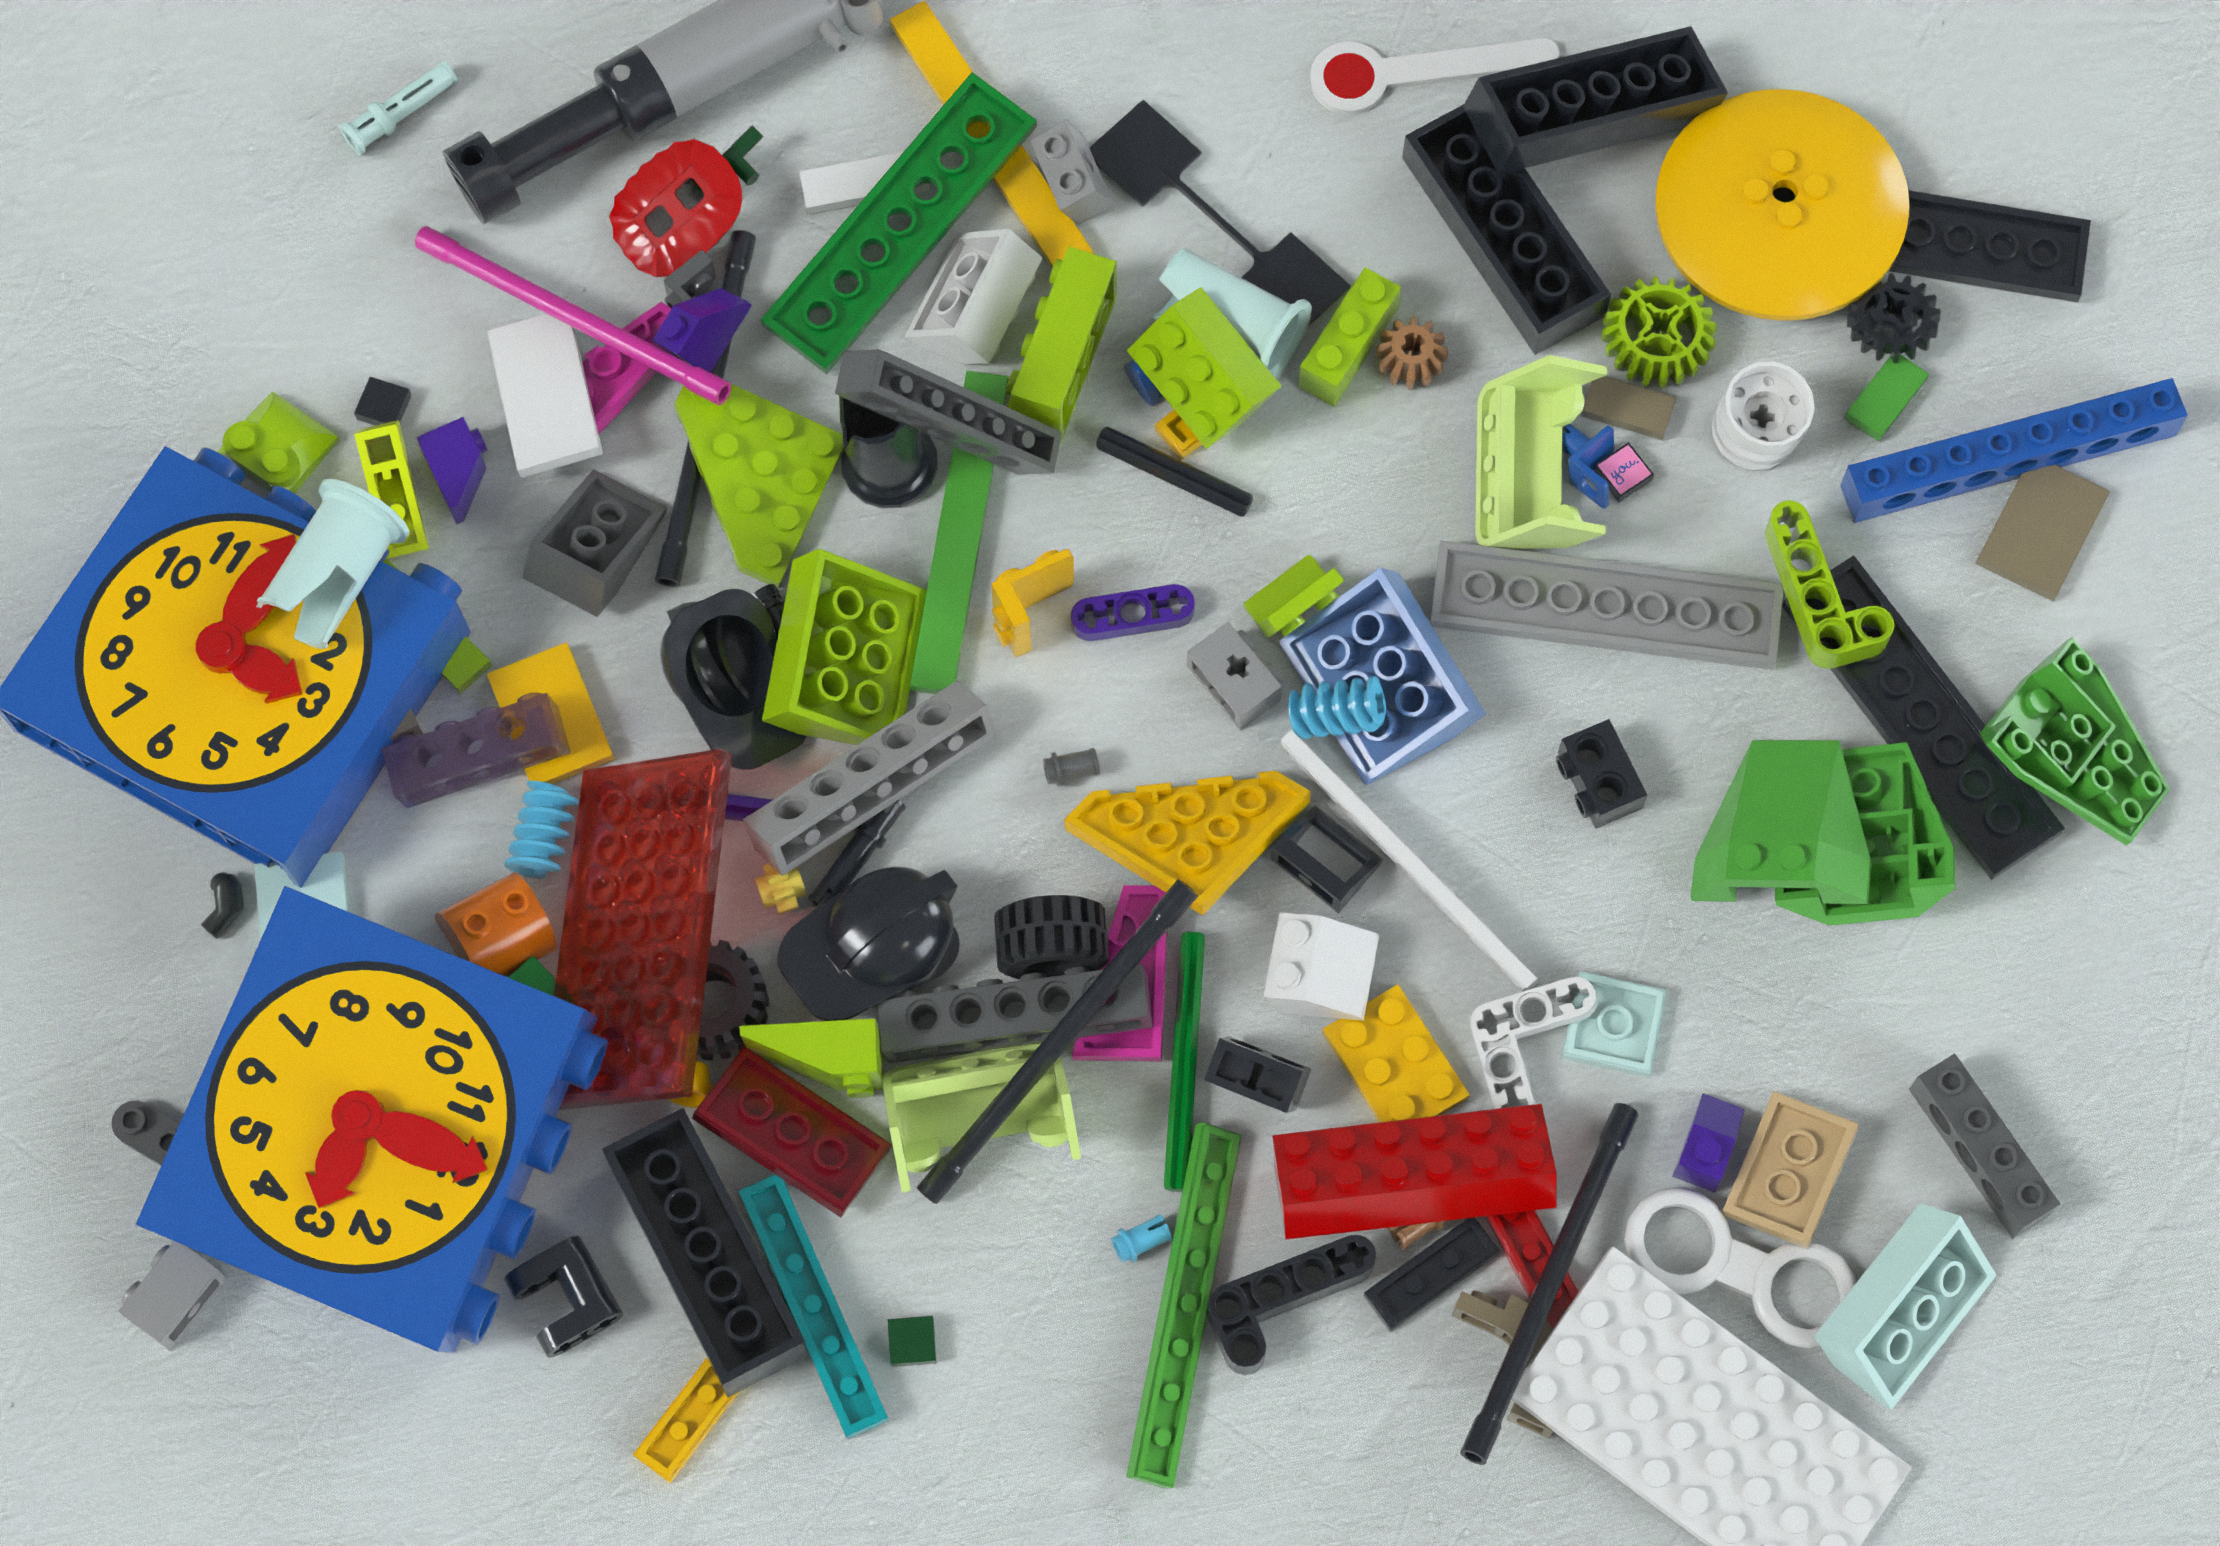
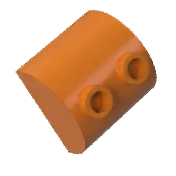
(498, 926)

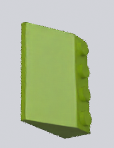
(843, 649)

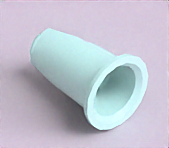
(1263, 320)
(333, 559)

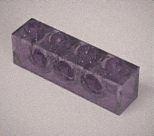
(457, 770)

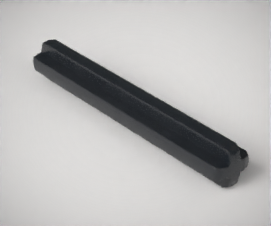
(1174, 471)

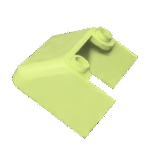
(1522, 456)
(941, 1099)

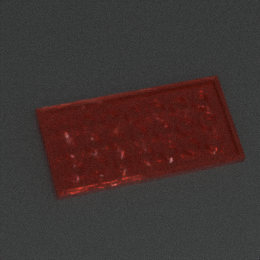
(643, 919)

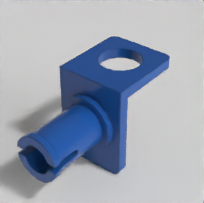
(1584, 455)

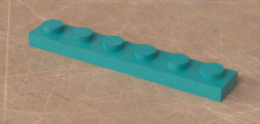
(813, 1306)

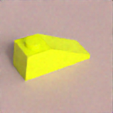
(392, 481)

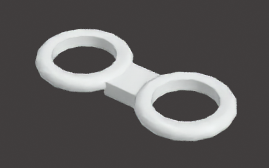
(1733, 1262)

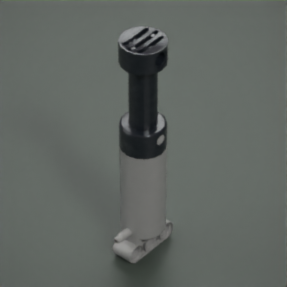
(652, 88)

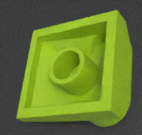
(277, 444)

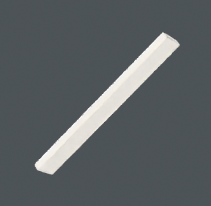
(1408, 862)

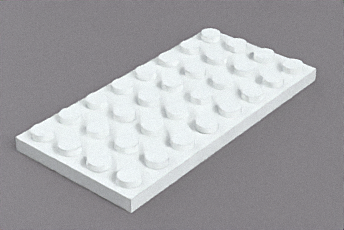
(1703, 1420)

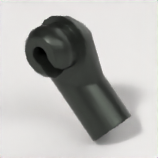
(228, 903)

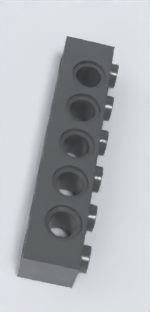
(947, 412)
(948, 1036)

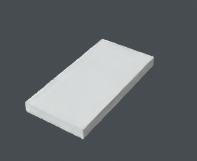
(544, 394)

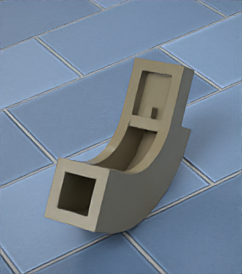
(1482, 1312)

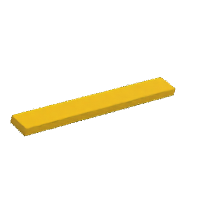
(1019, 177)

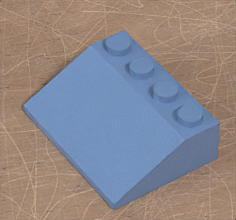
(1386, 635)

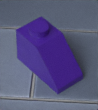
(702, 327)
(455, 463)
(1709, 1143)

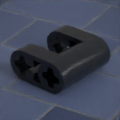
(583, 1286)

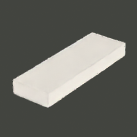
(845, 183)

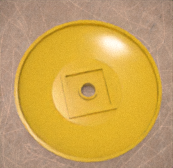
(1772, 254)

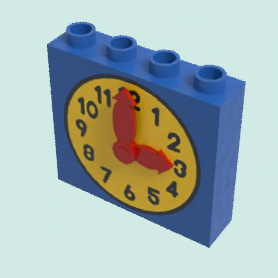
(204, 701)
(373, 1123)

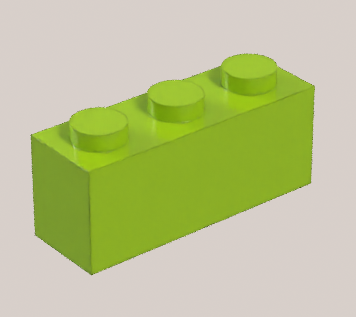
(1349, 336)

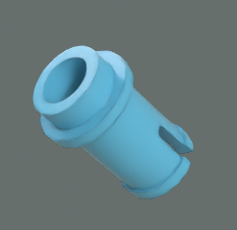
(1140, 1238)

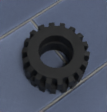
(1050, 935)
(748, 1008)

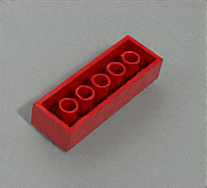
(1414, 1171)

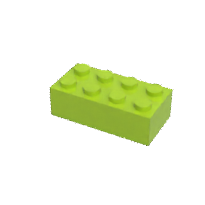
(1065, 338)

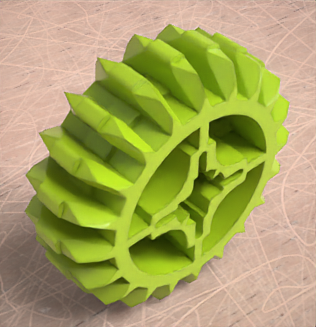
(1643, 306)

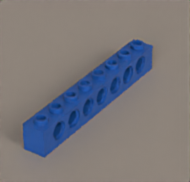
(2013, 448)

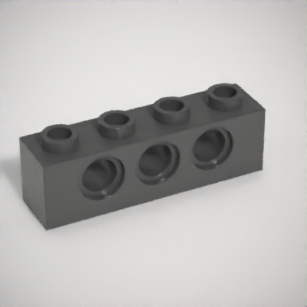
(1984, 1146)

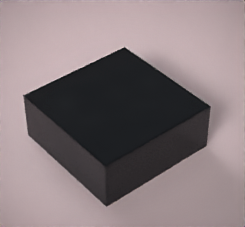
(382, 402)

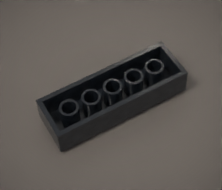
(1593, 99)
(1507, 232)
(706, 1252)

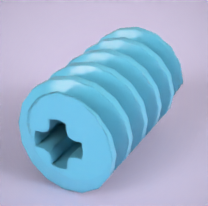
(1337, 711)
(540, 830)

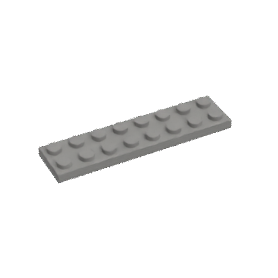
(1607, 605)

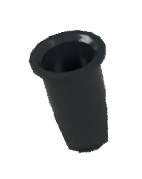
(887, 468)

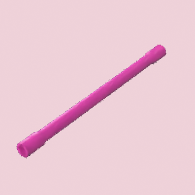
(693, 378)

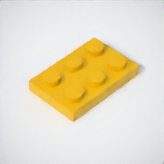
(1395, 1060)

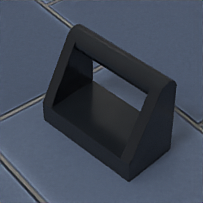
(1314, 874)

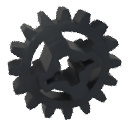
(1891, 321)

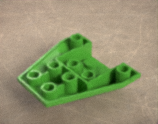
(2078, 744)

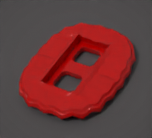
(692, 228)

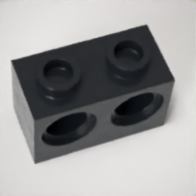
(1611, 771)
(1257, 1074)

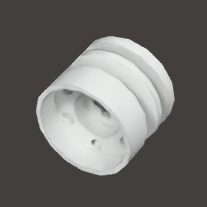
(1780, 403)

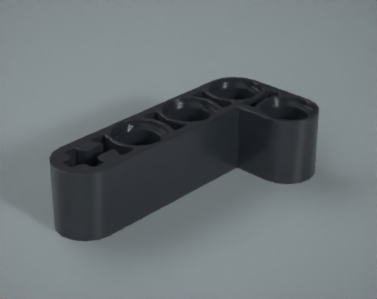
(1295, 1294)

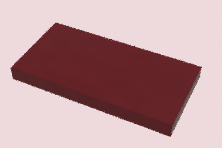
(792, 1131)

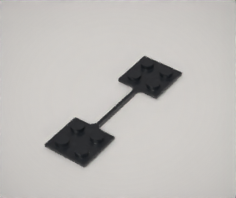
(1150, 154)

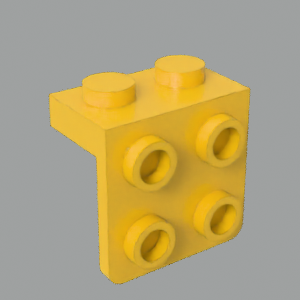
(1023, 588)

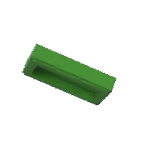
(1886, 397)

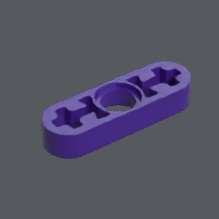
(1100, 605)

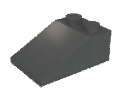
(592, 542)

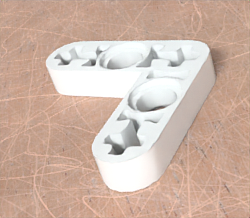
(1506, 1039)

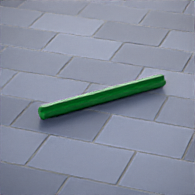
(1184, 1060)

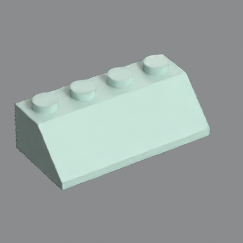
(1906, 1304)

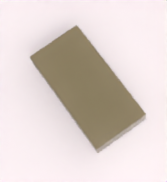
(1628, 407)

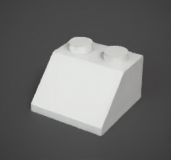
(1320, 967)

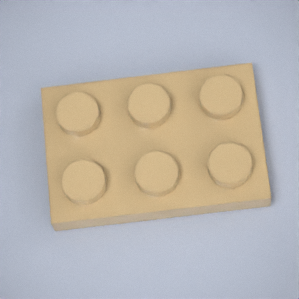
(1790, 1170)

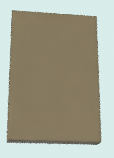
(2042, 529)

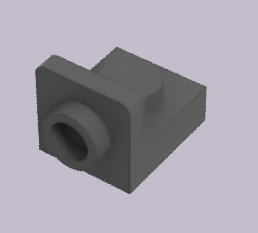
(690, 279)

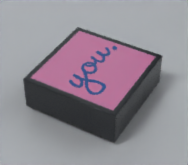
(1624, 472)

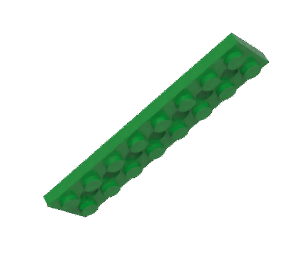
(903, 249)

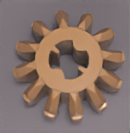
(1404, 365)

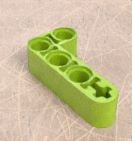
(1819, 584)

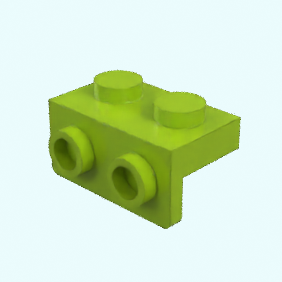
(1291, 594)

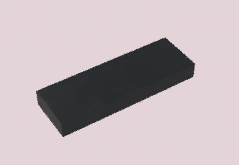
(1431, 1273)

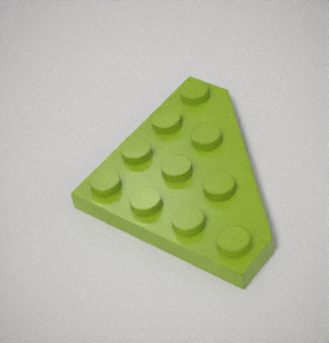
(761, 473)

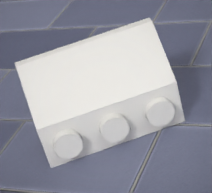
(975, 296)

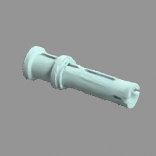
(383, 116)

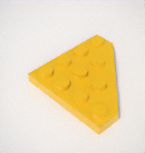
(1190, 832)

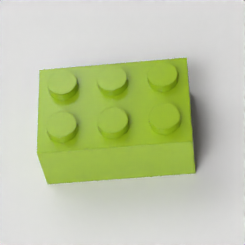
(1203, 367)

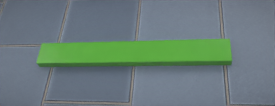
(955, 556)
(1184, 1306)

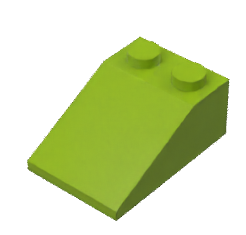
(833, 1053)

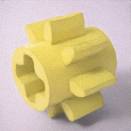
(780, 890)

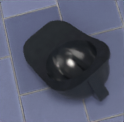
(720, 668)
(871, 942)

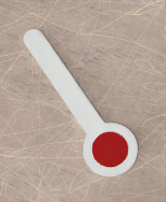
(1355, 77)

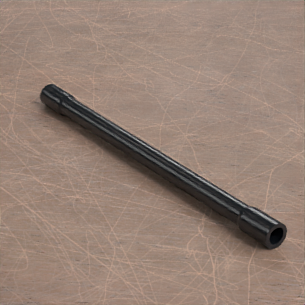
(675, 547)
(1163, 916)
(1488, 1422)

